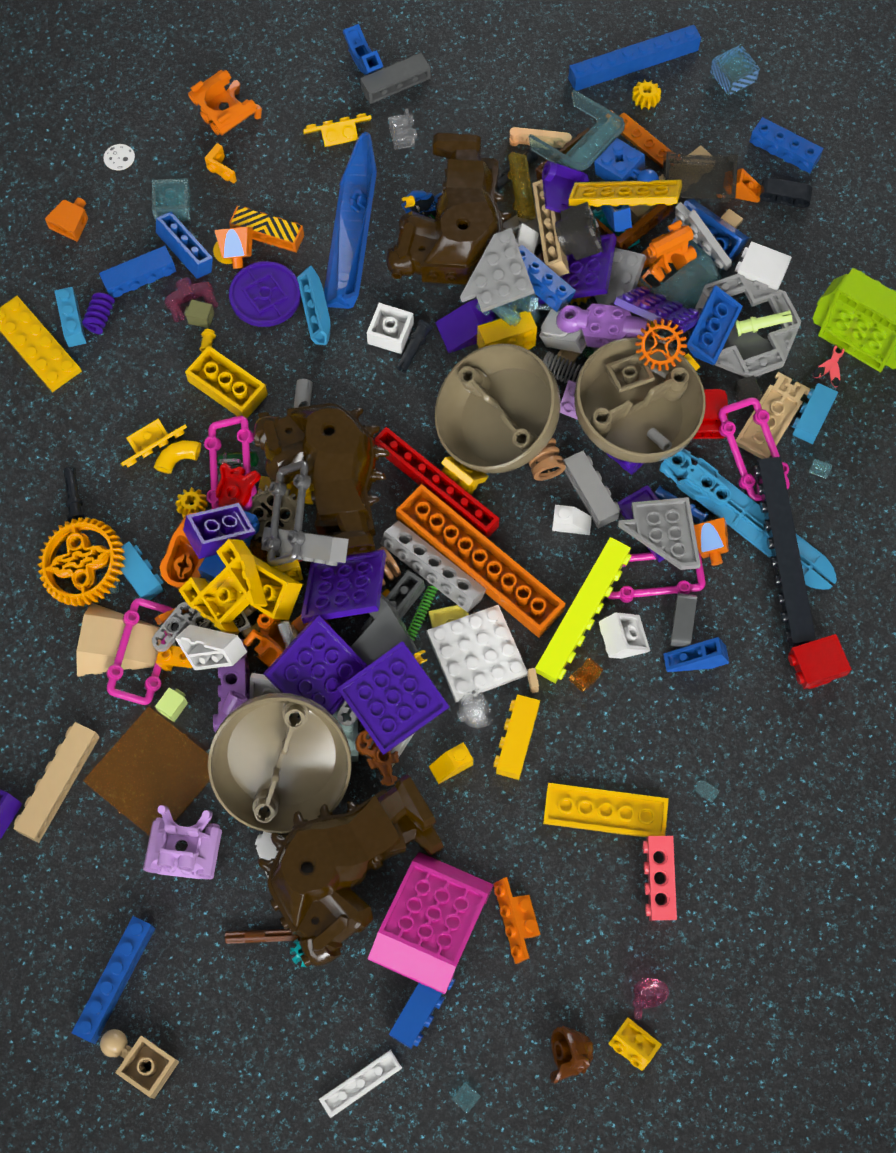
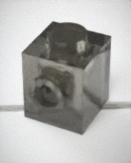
(747, 388)

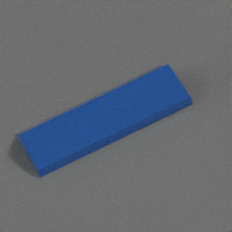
(713, 326)

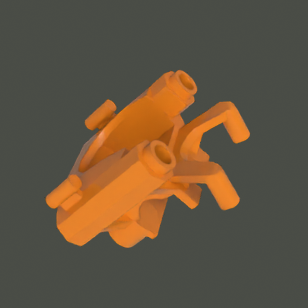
(212, 94)
(669, 249)
(271, 640)

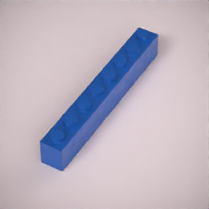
(634, 57)

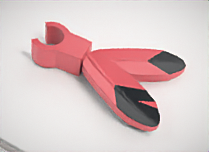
(830, 366)

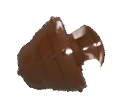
(571, 1053)

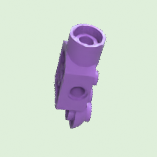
(601, 323)
(232, 678)

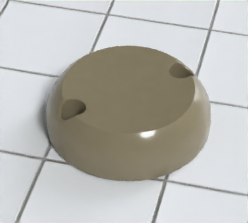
(497, 408)
(621, 420)
(279, 761)

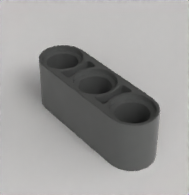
(683, 620)

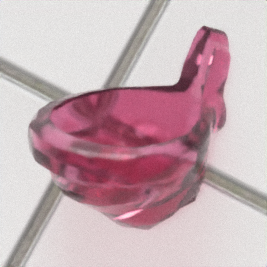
(648, 995)

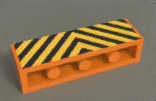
(269, 228)

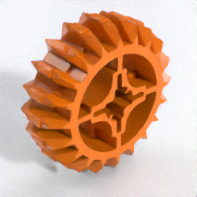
(652, 330)

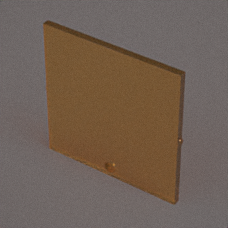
(150, 769)

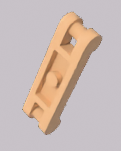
(552, 138)

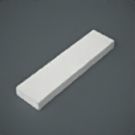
(360, 1083)

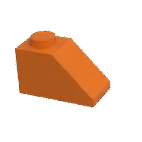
(747, 187)

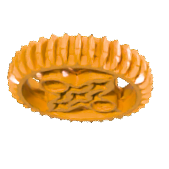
(81, 561)

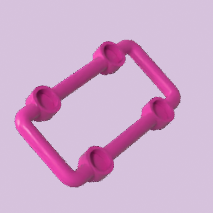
(727, 430)
(213, 444)
(627, 593)
(115, 671)

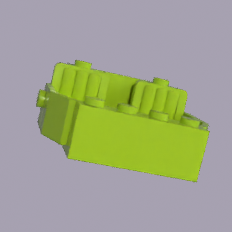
(859, 318)

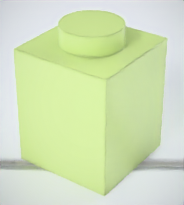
(172, 704)

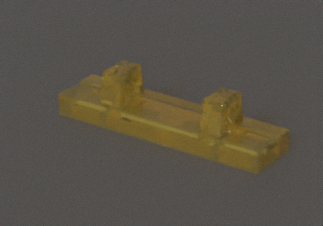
(522, 186)

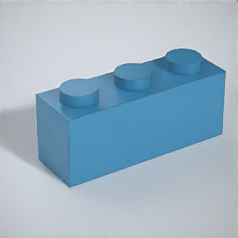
(70, 317)
(814, 413)
(139, 573)

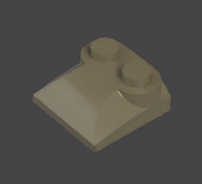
(629, 373)

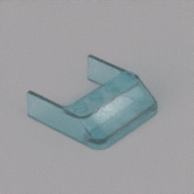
(592, 144)
(689, 281)

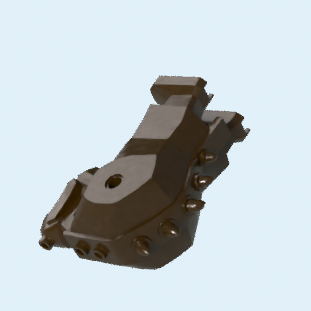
(464, 222)
(339, 463)
(332, 855)

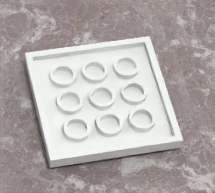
(477, 652)

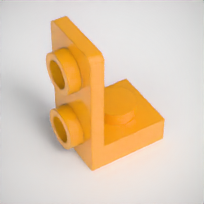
(213, 164)
(172, 657)

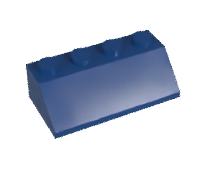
(726, 235)

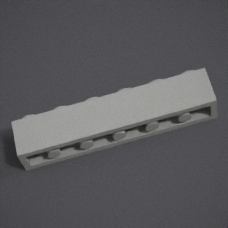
(316, 547)

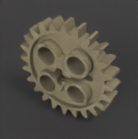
(288, 504)

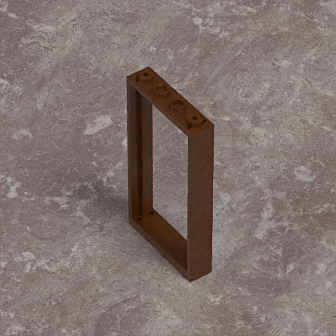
(640, 228)

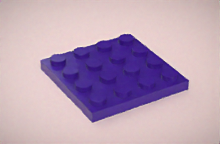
(591, 274)
(656, 307)
(344, 588)
(316, 665)
(393, 697)

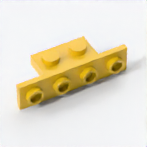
(338, 132)
(148, 438)

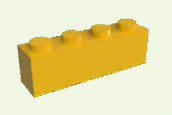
(518, 736)

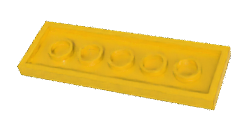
(626, 193)
(36, 345)
(605, 811)

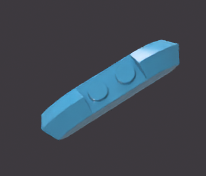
(314, 306)

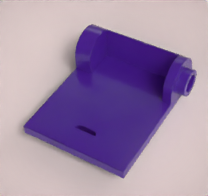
(558, 184)

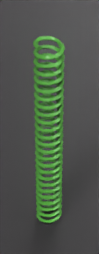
(423, 611)

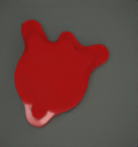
(235, 486)

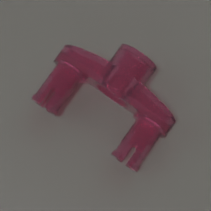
(186, 292)

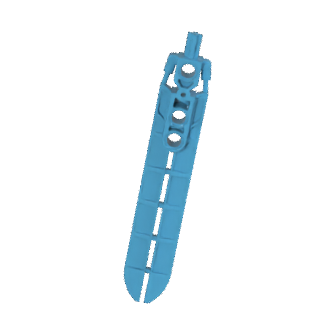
(740, 502)

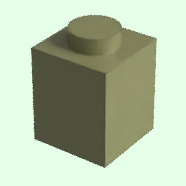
(199, 314)

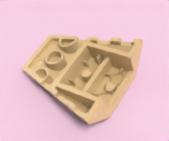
(101, 638)

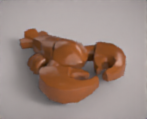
(378, 760)

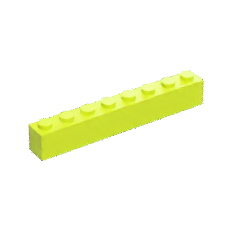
(581, 612)

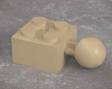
(132, 1069)

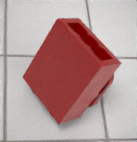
(715, 400)
(819, 662)

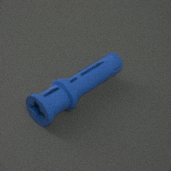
(697, 515)

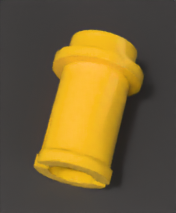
(207, 340)

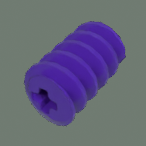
(98, 312)

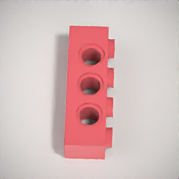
(666, 846)

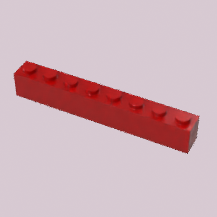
(428, 475)

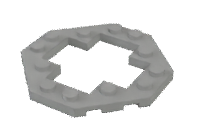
(780, 340)

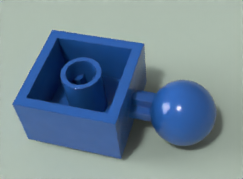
(623, 163)

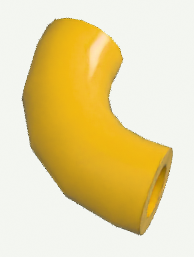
(176, 452)

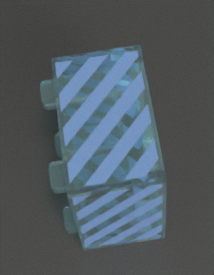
(734, 69)

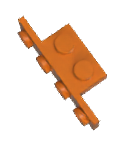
(518, 919)

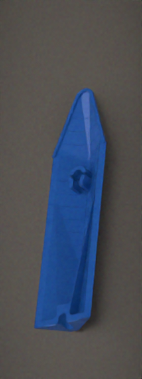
(351, 226)

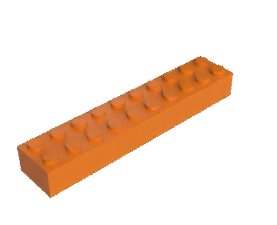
(482, 560)

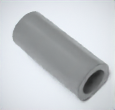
(659, 439)

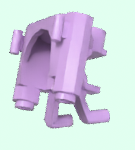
(196, 861)

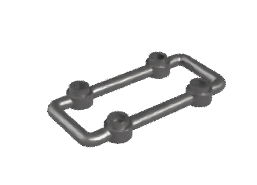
(296, 536)

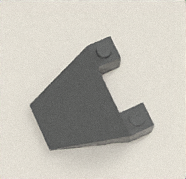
(382, 634)

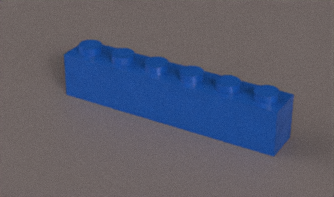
(113, 980)

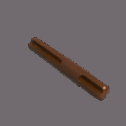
(258, 936)

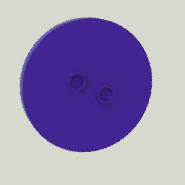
(264, 294)

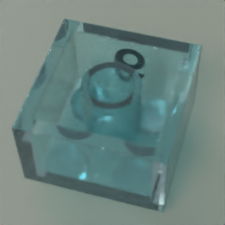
(173, 197)

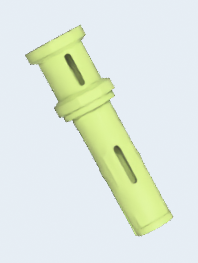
(754, 323)

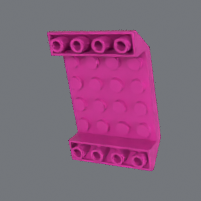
(430, 922)

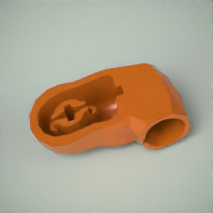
(180, 559)

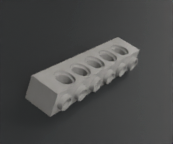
(433, 566)

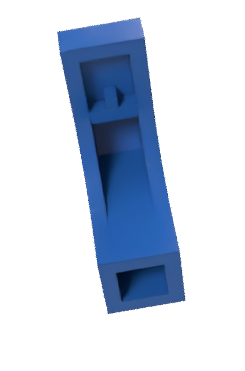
(361, 53)

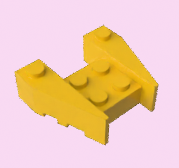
(230, 590)

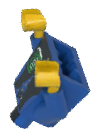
(421, 202)

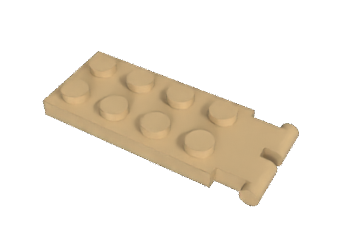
(782, 404)

